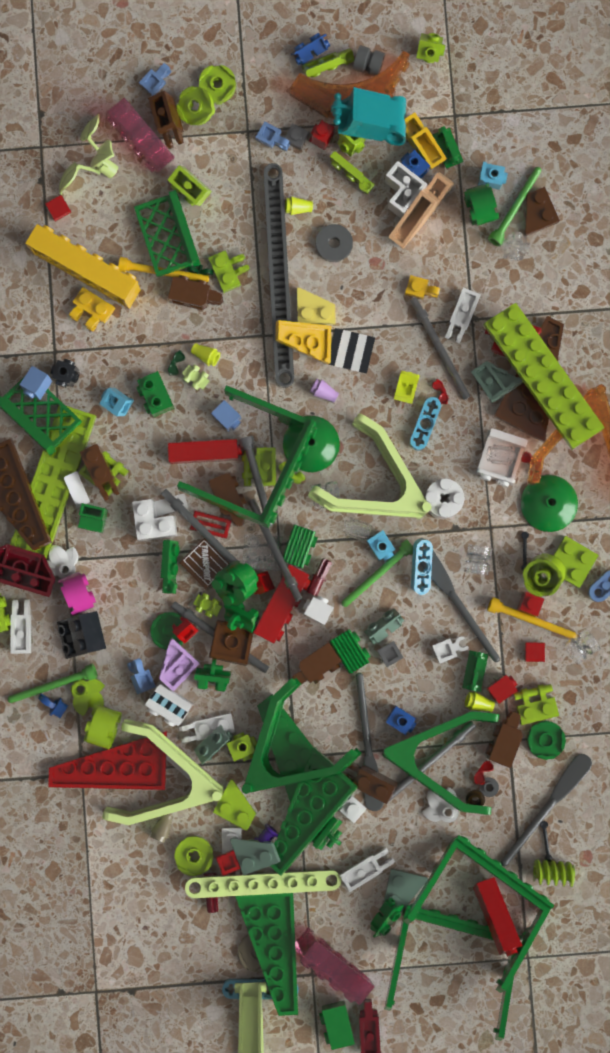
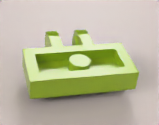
(225, 272)

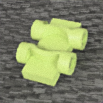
(198, 380)

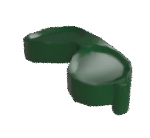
(192, 269)
(178, 357)

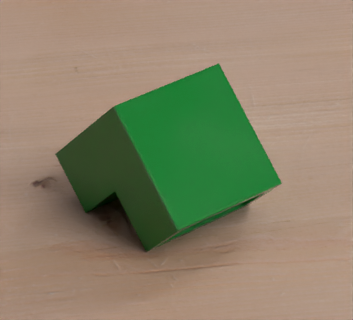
(92, 518)

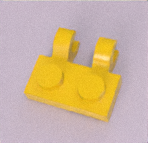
(93, 305)

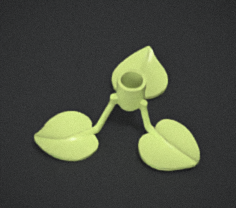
(100, 160)

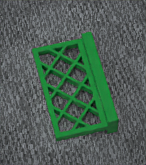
(183, 233)
(30, 427)

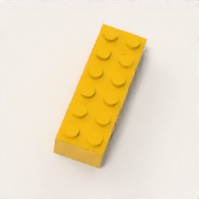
(83, 266)

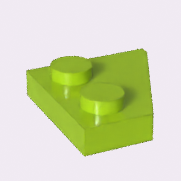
(235, 807)

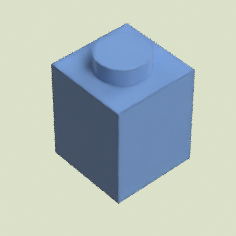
(35, 383)
(227, 416)

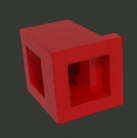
(322, 134)

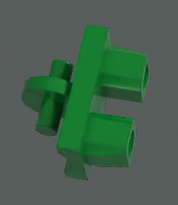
(238, 617)
(212, 673)
(327, 835)

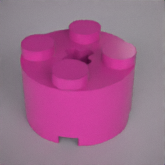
(76, 593)

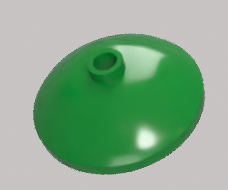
(320, 454)
(537, 509)

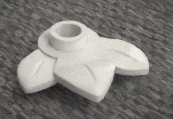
(60, 558)
(438, 806)

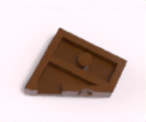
(539, 212)

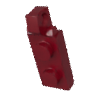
(369, 1029)

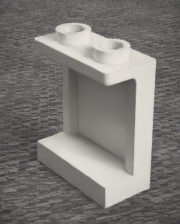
(502, 473)

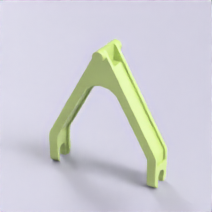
(411, 500)
(203, 790)
(250, 1017)

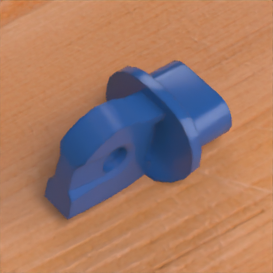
(56, 707)

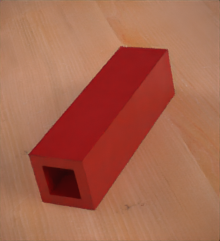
(204, 451)
(497, 917)

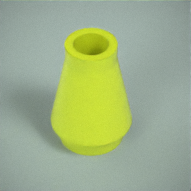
(297, 206)
(208, 355)
(477, 702)

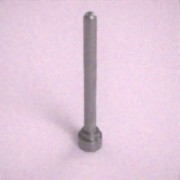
(247, 445)

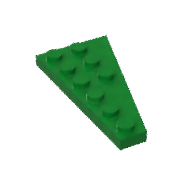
(289, 746)
(310, 810)
(272, 933)

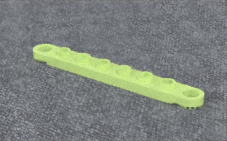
(262, 884)

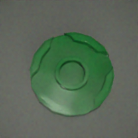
(162, 629)
(546, 740)

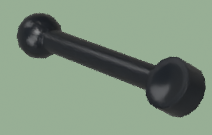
(524, 536)
(544, 825)

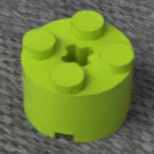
(554, 571)
(103, 726)

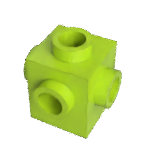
(430, 47)
(351, 144)
(236, 750)

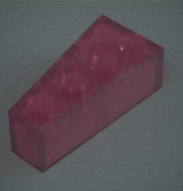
(139, 136)
(333, 967)

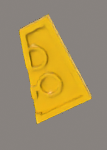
(306, 338)

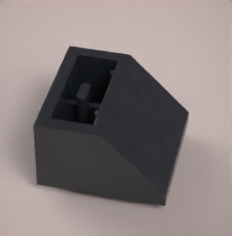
(81, 635)

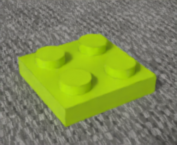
(576, 559)

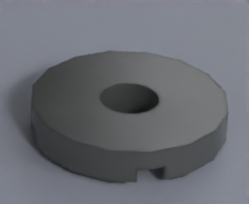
(331, 232)

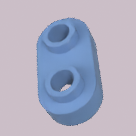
(603, 585)

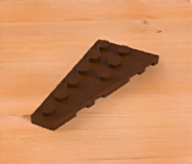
(519, 405)
(18, 500)

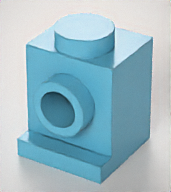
(494, 182)
(109, 402)
(374, 545)

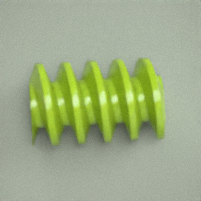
(554, 872)

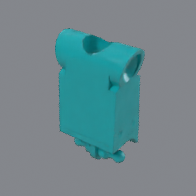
(371, 116)

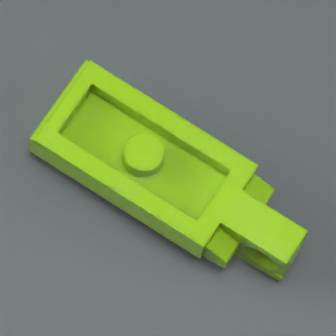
(327, 62)
(352, 173)

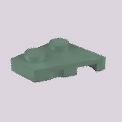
(495, 381)
(254, 854)
(403, 886)

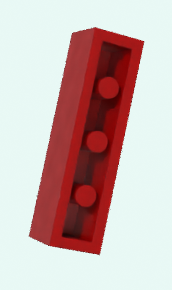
(280, 607)

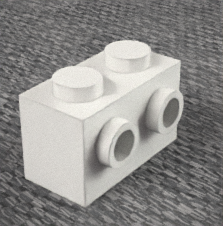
(318, 609)

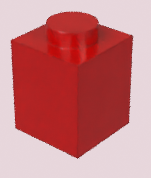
(530, 604)
(502, 688)

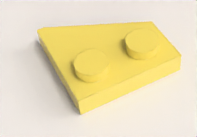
(314, 309)

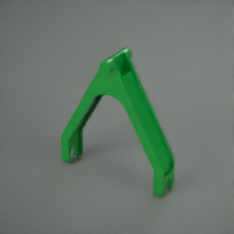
(403, 753)
(260, 773)

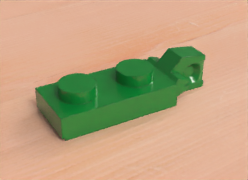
(169, 566)

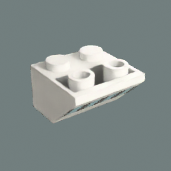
(169, 705)

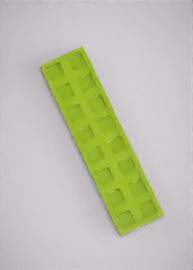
(543, 376)
(49, 482)

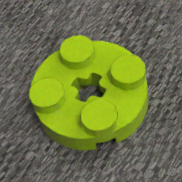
(217, 74)
(205, 110)
(192, 844)

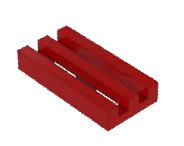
(226, 529)

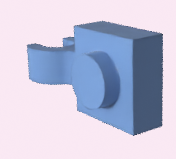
(153, 81)
(270, 135)
(141, 679)

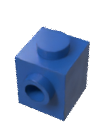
(415, 163)
(401, 720)

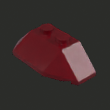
(26, 570)

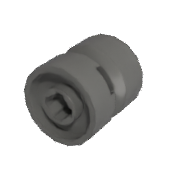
(368, 60)

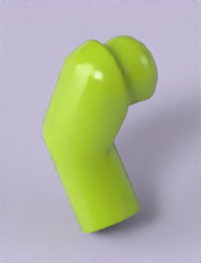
(298, 478)

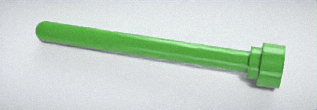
(497, 236)
(405, 550)
(88, 672)

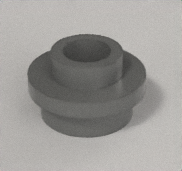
(493, 792)

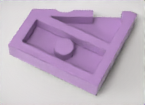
(176, 665)

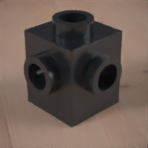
(68, 379)

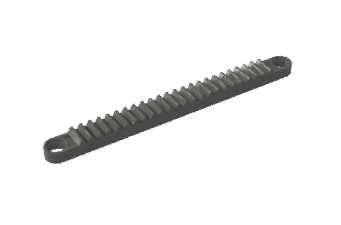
(278, 269)

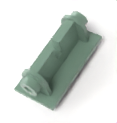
(390, 620)
(212, 744)

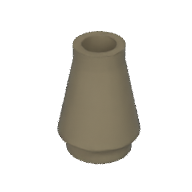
(162, 828)

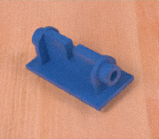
(316, 44)

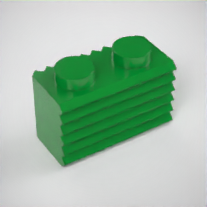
(299, 545)
(349, 651)

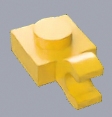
(418, 288)

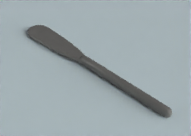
(443, 581)
(369, 760)
(568, 781)

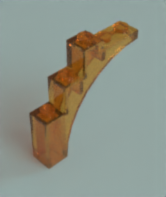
(320, 95)

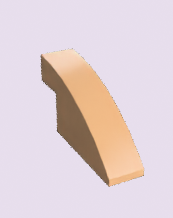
(421, 209)

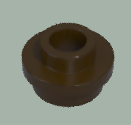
(475, 793)

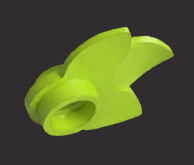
(89, 697)

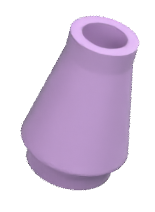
(323, 390)

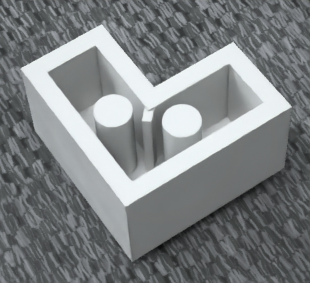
(406, 186)
(150, 527)

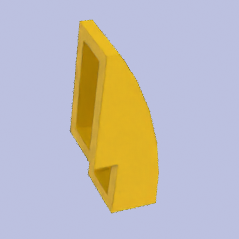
(423, 141)

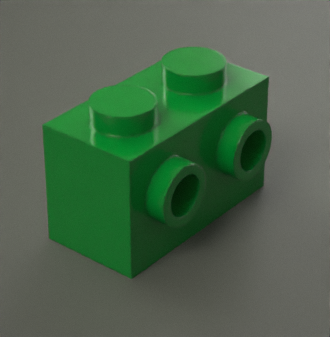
(155, 394)
(338, 1025)

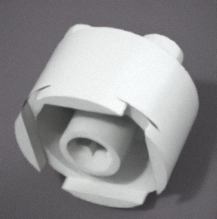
(452, 491)

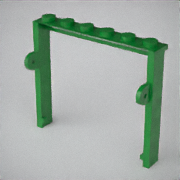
(285, 479)
(507, 877)
(452, 922)

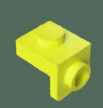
(406, 387)

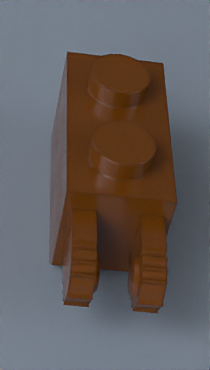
(166, 118)
(192, 293)
(99, 469)
(225, 488)
(317, 664)
(506, 741)
(372, 782)

